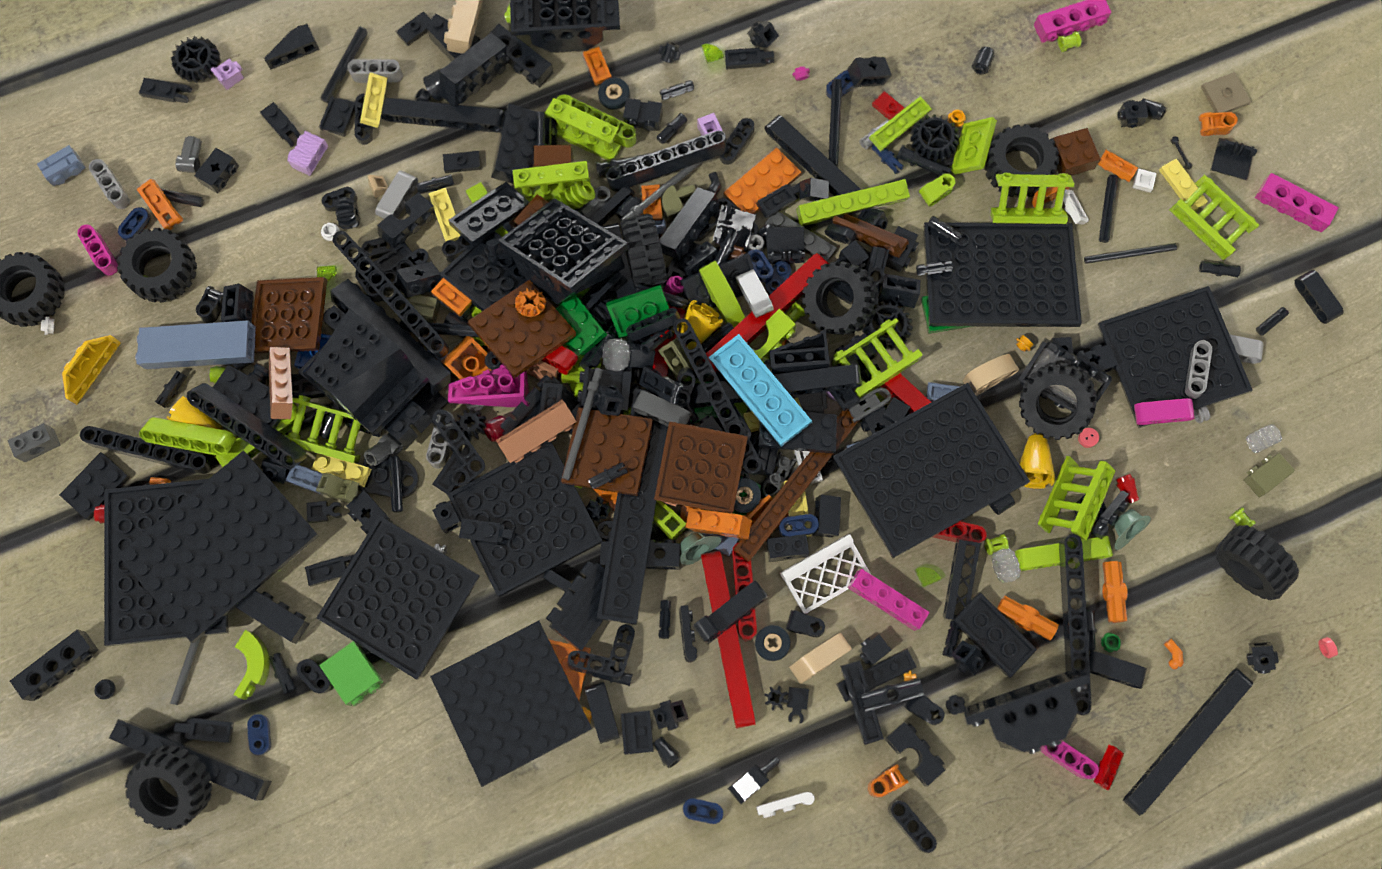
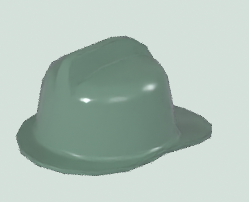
(1129, 526)
(695, 545)

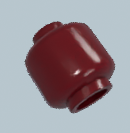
(493, 430)

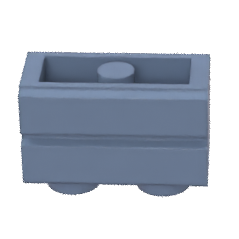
(61, 166)

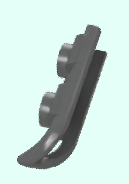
(872, 402)
(776, 480)

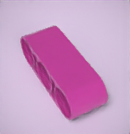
(91, 245)
(1164, 411)
(1077, 763)

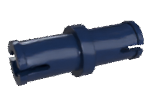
(887, 157)

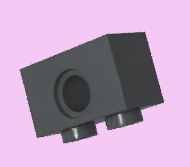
(34, 442)

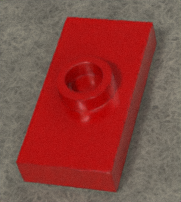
(887, 105)
(1108, 767)

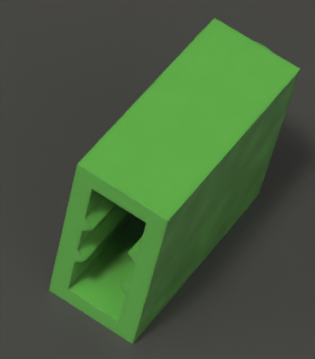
(352, 674)

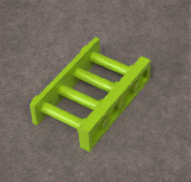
(584, 130)
(549, 180)
(1038, 214)
(1202, 229)
(894, 367)
(329, 448)
(1088, 508)

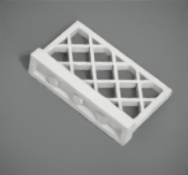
(816, 559)

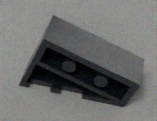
(436, 30)
(801, 356)

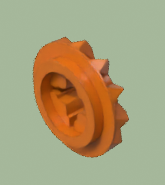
(529, 309)

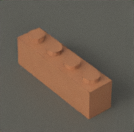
(280, 383)
(536, 431)

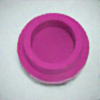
(801, 73)

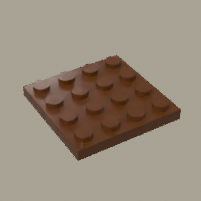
(289, 313)
(521, 339)
(606, 444)
(700, 467)

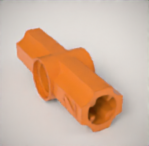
(1114, 591)
(1027, 618)

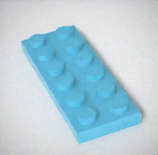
(760, 390)

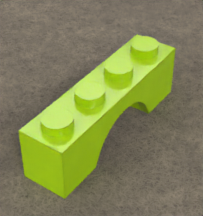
(780, 329)

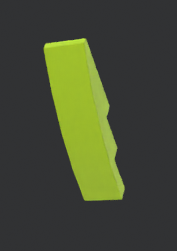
(721, 294)

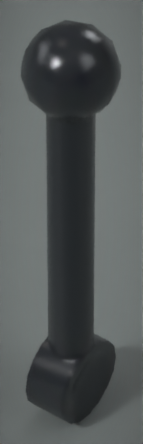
(1174, 140)

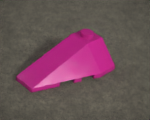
(490, 389)

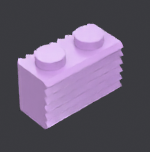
(307, 153)

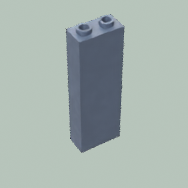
(196, 345)

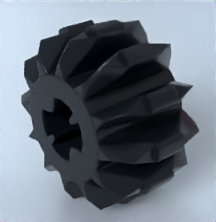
(347, 213)
(602, 314)
(475, 417)

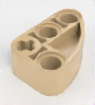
(991, 373)
(820, 658)

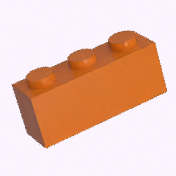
(719, 523)

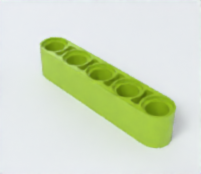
(624, 128)
(283, 427)
(187, 436)
(1048, 555)

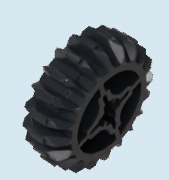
(185, 64)
(929, 129)
(895, 313)

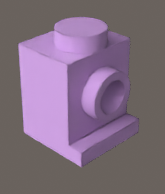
(228, 73)
(708, 124)

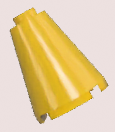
(703, 321)
(187, 413)
(1037, 462)

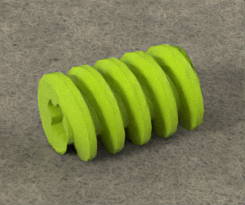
(577, 195)

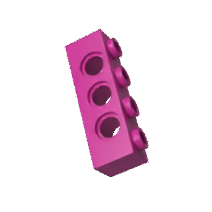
(1063, 19)
(1306, 202)
(888, 600)

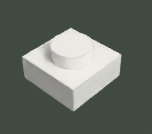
(1144, 180)

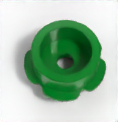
(1115, 642)

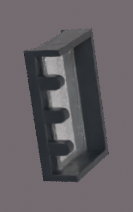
(1064, 397)

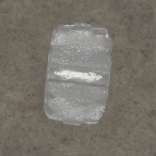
(616, 354)
(1263, 438)
(1006, 565)

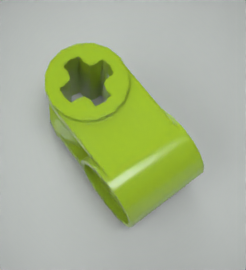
(935, 190)

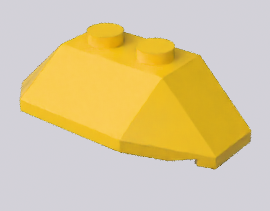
(86, 366)

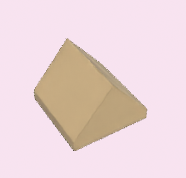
(377, 185)

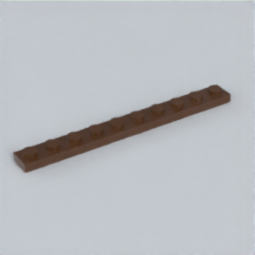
(791, 492)

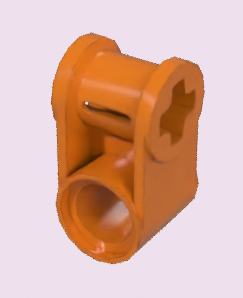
(1214, 123)
(890, 780)

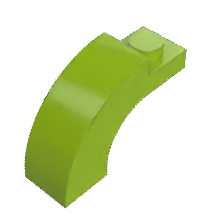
(257, 664)

